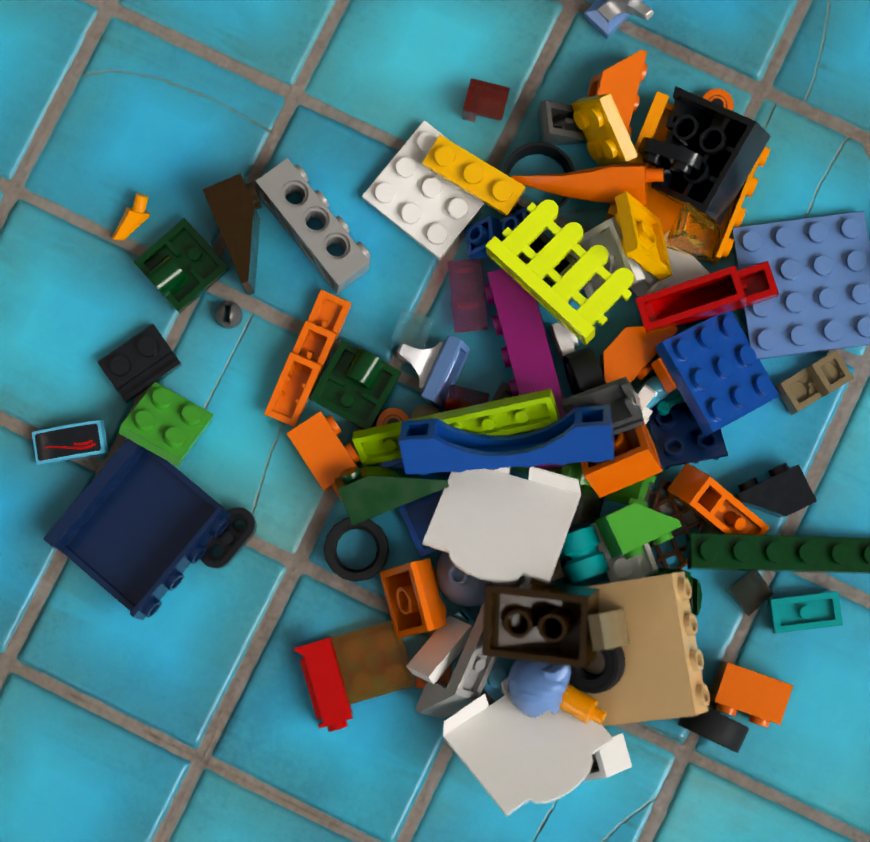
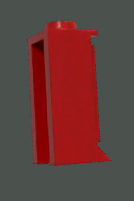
(325, 684)

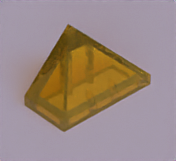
(693, 234)

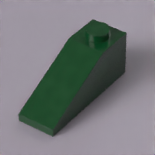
(376, 490)

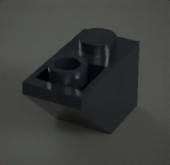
(779, 494)

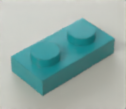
(805, 612)

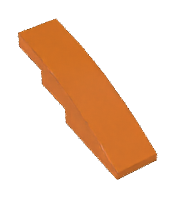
(308, 358)

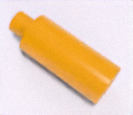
(581, 706)

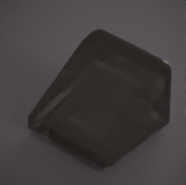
(589, 506)
(749, 591)

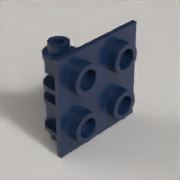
(682, 440)

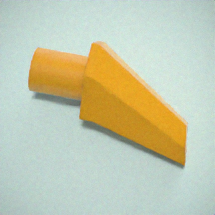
(132, 217)

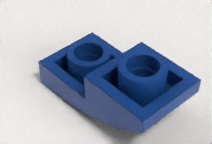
(484, 230)

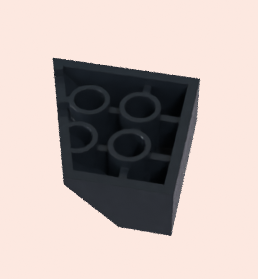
(729, 150)

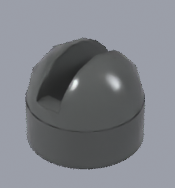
(235, 315)

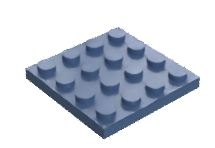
(820, 281)

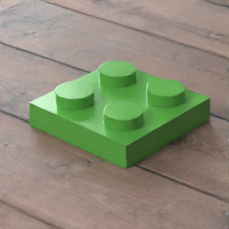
(166, 424)

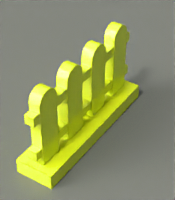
(566, 287)

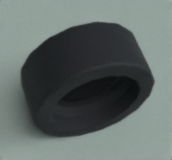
(583, 370)
(359, 574)
(717, 729)

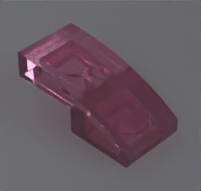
(467, 295)

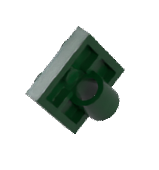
(182, 265)
(355, 385)

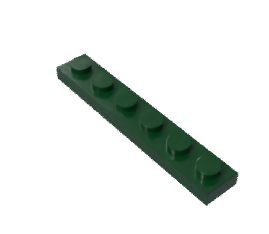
(778, 553)

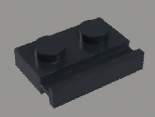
(139, 363)

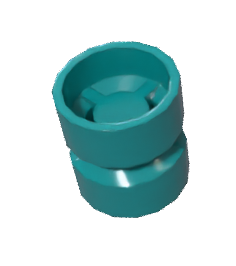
(582, 555)

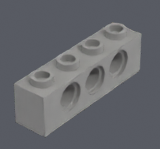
(336, 270)

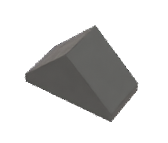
(558, 124)

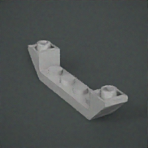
(468, 676)

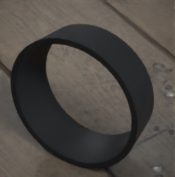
(540, 148)

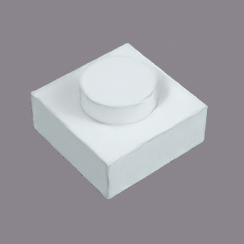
(563, 340)

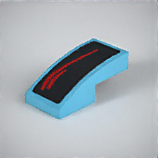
(70, 442)

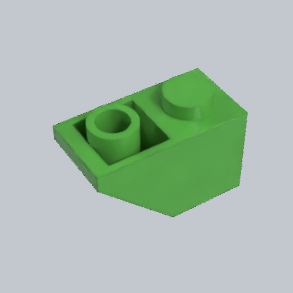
(634, 526)

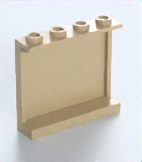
(662, 654)

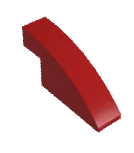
(707, 296)

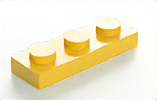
(474, 176)

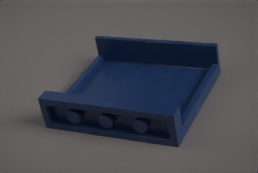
(138, 528)

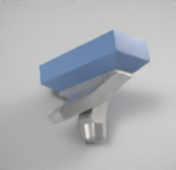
(610, 14)
(436, 367)

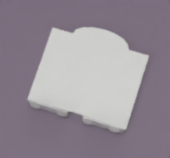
(504, 523)
(520, 754)

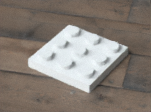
(419, 200)

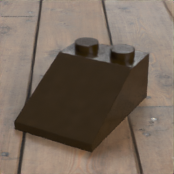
(235, 213)
(539, 623)

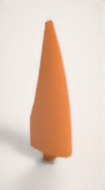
(597, 183)

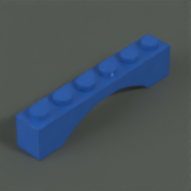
(577, 437)

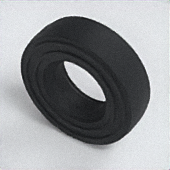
(604, 681)

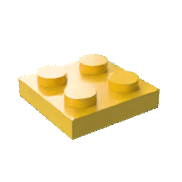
(603, 129)
(642, 236)

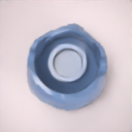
(537, 686)

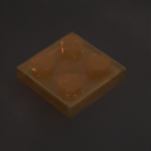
(372, 662)

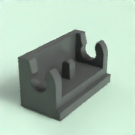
(618, 394)

